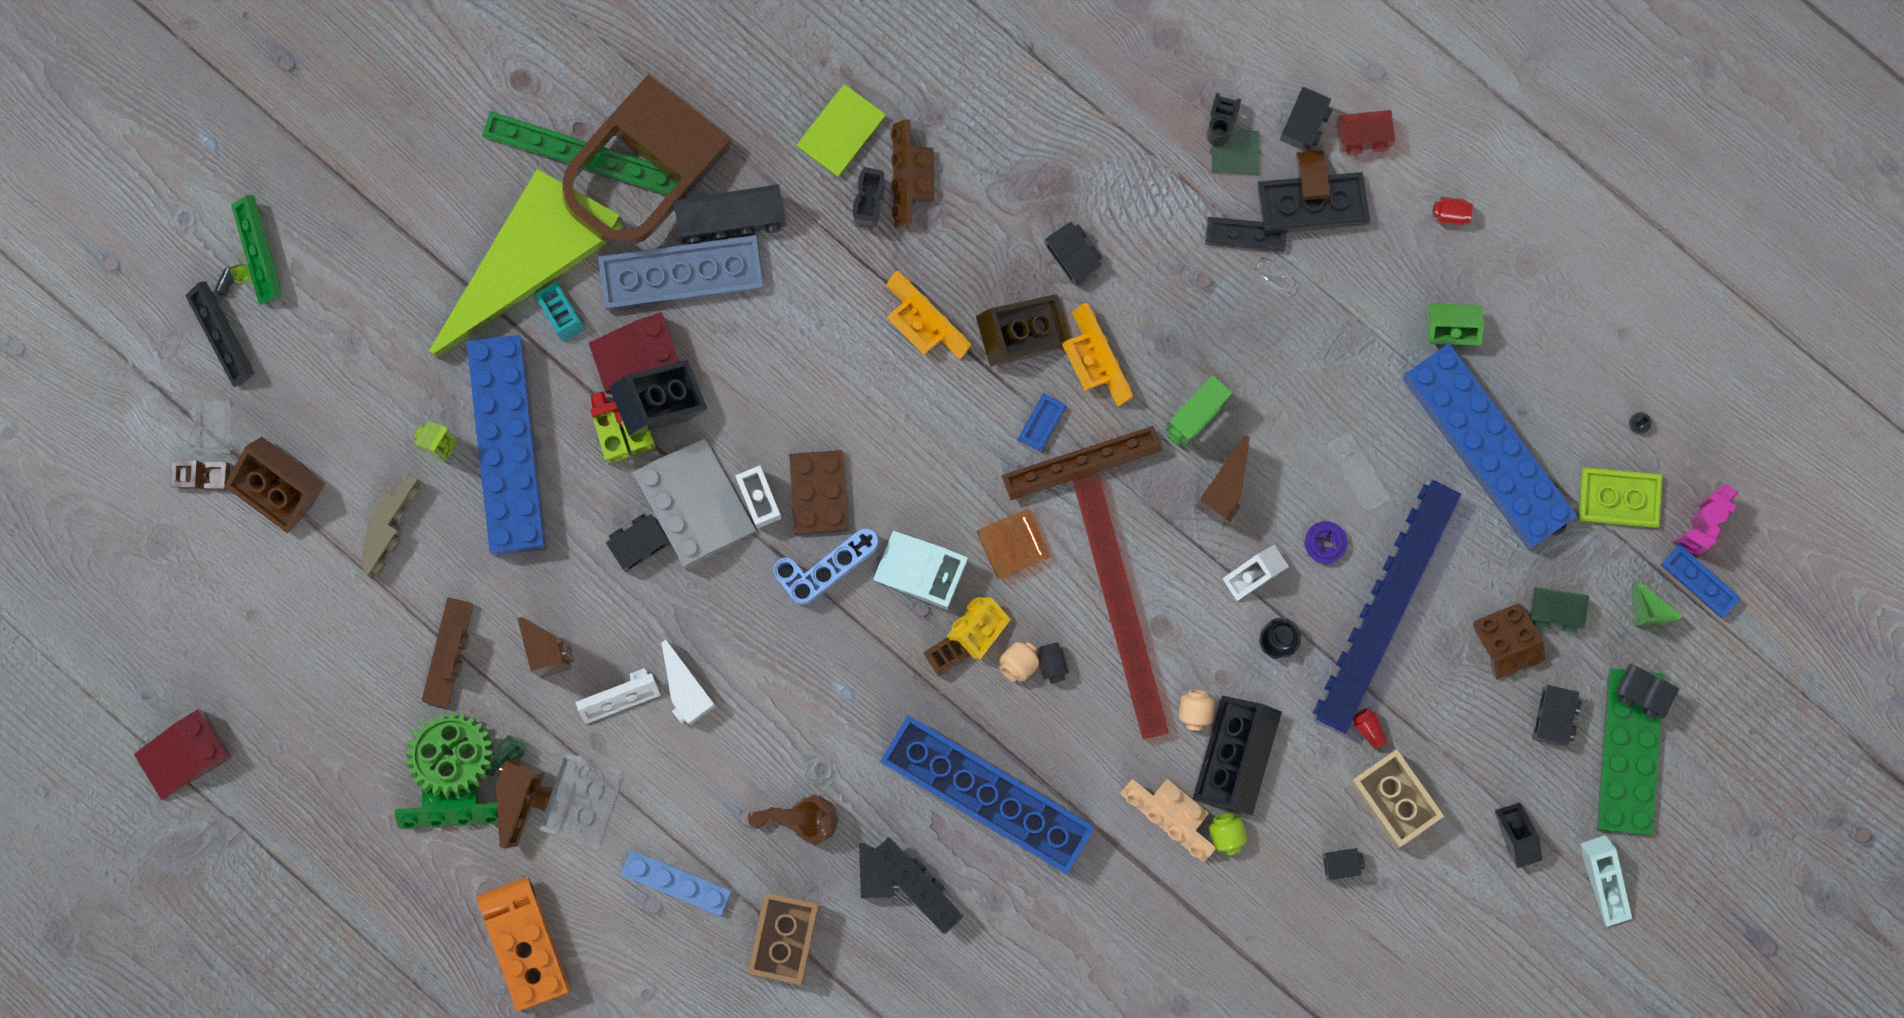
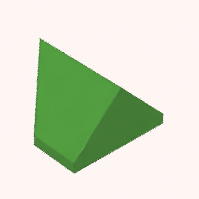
(1650, 608)

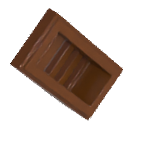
(936, 666)

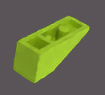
(435, 440)

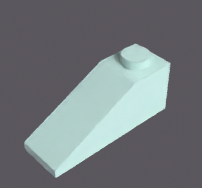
(1606, 879)

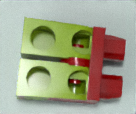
(609, 427)

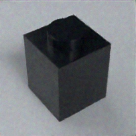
(1343, 864)

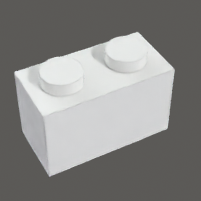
(758, 497)

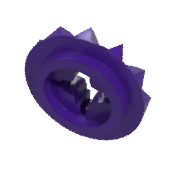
(1337, 538)

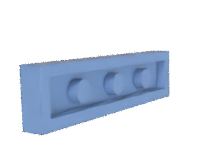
(676, 883)

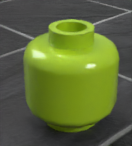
(1228, 833)

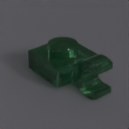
(510, 749)

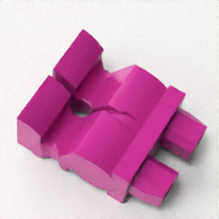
(1713, 512)

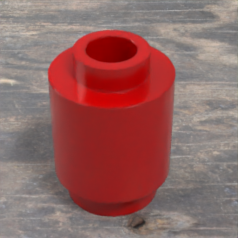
(1452, 211)

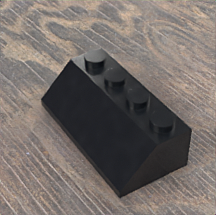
(730, 214)
(1237, 755)

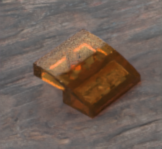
(1013, 544)

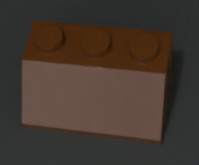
(274, 484)
(544, 650)

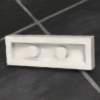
(638, 690)

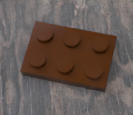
(818, 492)

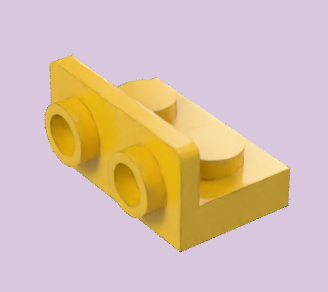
(979, 626)

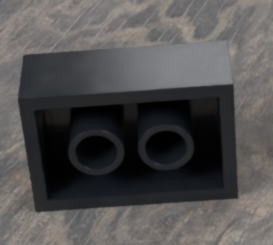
(658, 397)

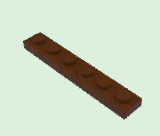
(1082, 463)

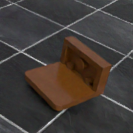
(1510, 640)

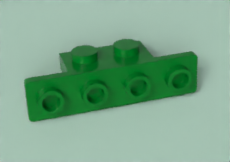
(447, 811)

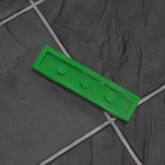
(256, 249)

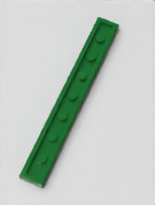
(565, 148)

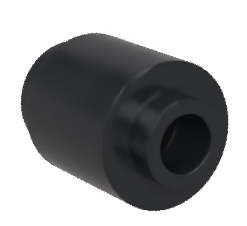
(1053, 662)

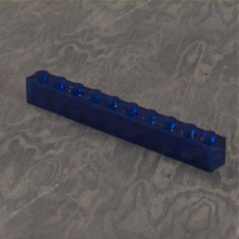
(1386, 608)

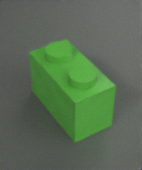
(1454, 324)

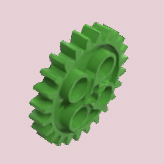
(433, 739)

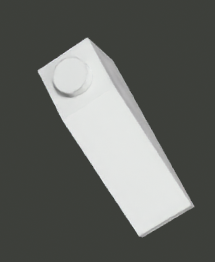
(685, 691)

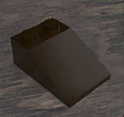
(1022, 329)

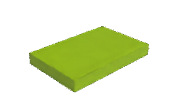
(841, 130)
(1620, 497)

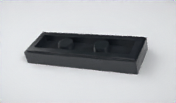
(1242, 235)

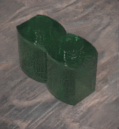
(1558, 608)

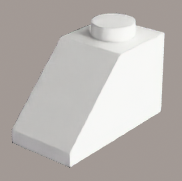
(1255, 572)

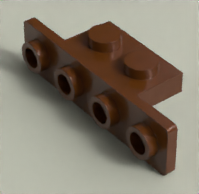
(911, 173)
(447, 653)

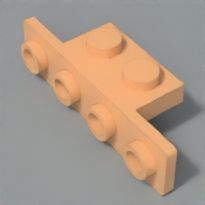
(1173, 813)

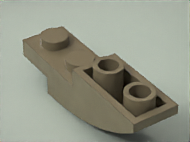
(380, 533)

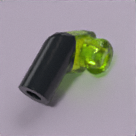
(230, 276)

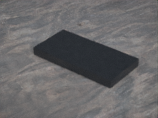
(1287, 212)

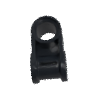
(1223, 115)

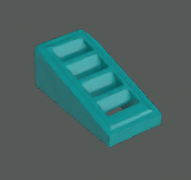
(569, 324)

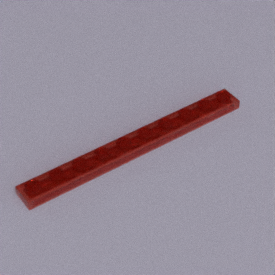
(1120, 607)

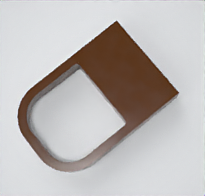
(664, 134)

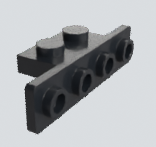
(916, 885)

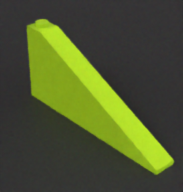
(527, 254)

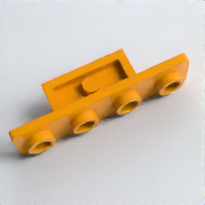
(922, 321)
(1094, 359)

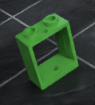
(1197, 412)

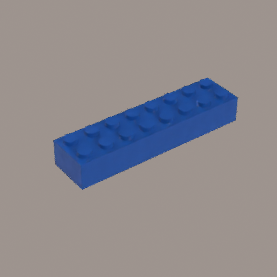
(506, 445)
(1488, 446)
(987, 795)

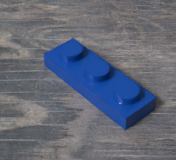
(1700, 581)

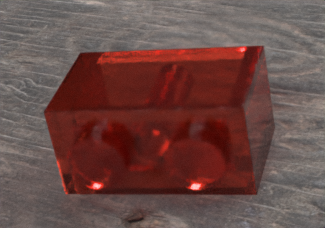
(1365, 131)

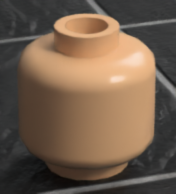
(1019, 661)
(1196, 709)

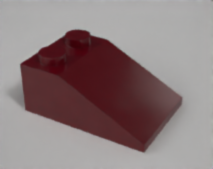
(633, 349)
(182, 754)

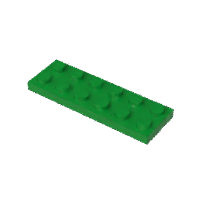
(1627, 765)

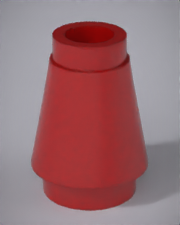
(1369, 726)

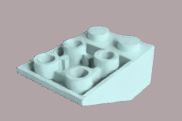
(921, 569)

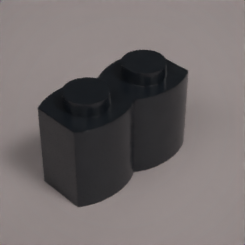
(871, 191)
(1073, 252)
(1646, 692)

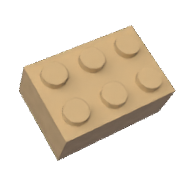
(1396, 798)

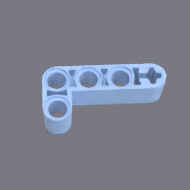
(830, 562)

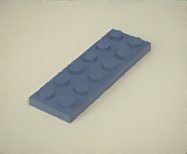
(680, 272)

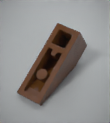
(515, 796)

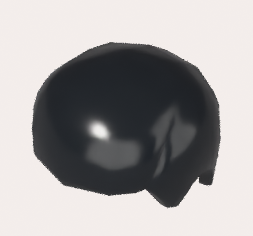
(1280, 638)

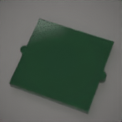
(1238, 154)

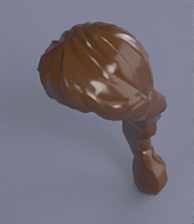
(811, 818)

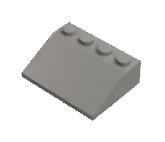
(694, 503)

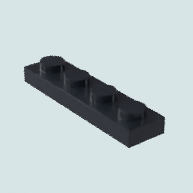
(219, 334)

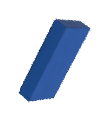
(1042, 422)

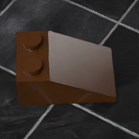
(1225, 490)

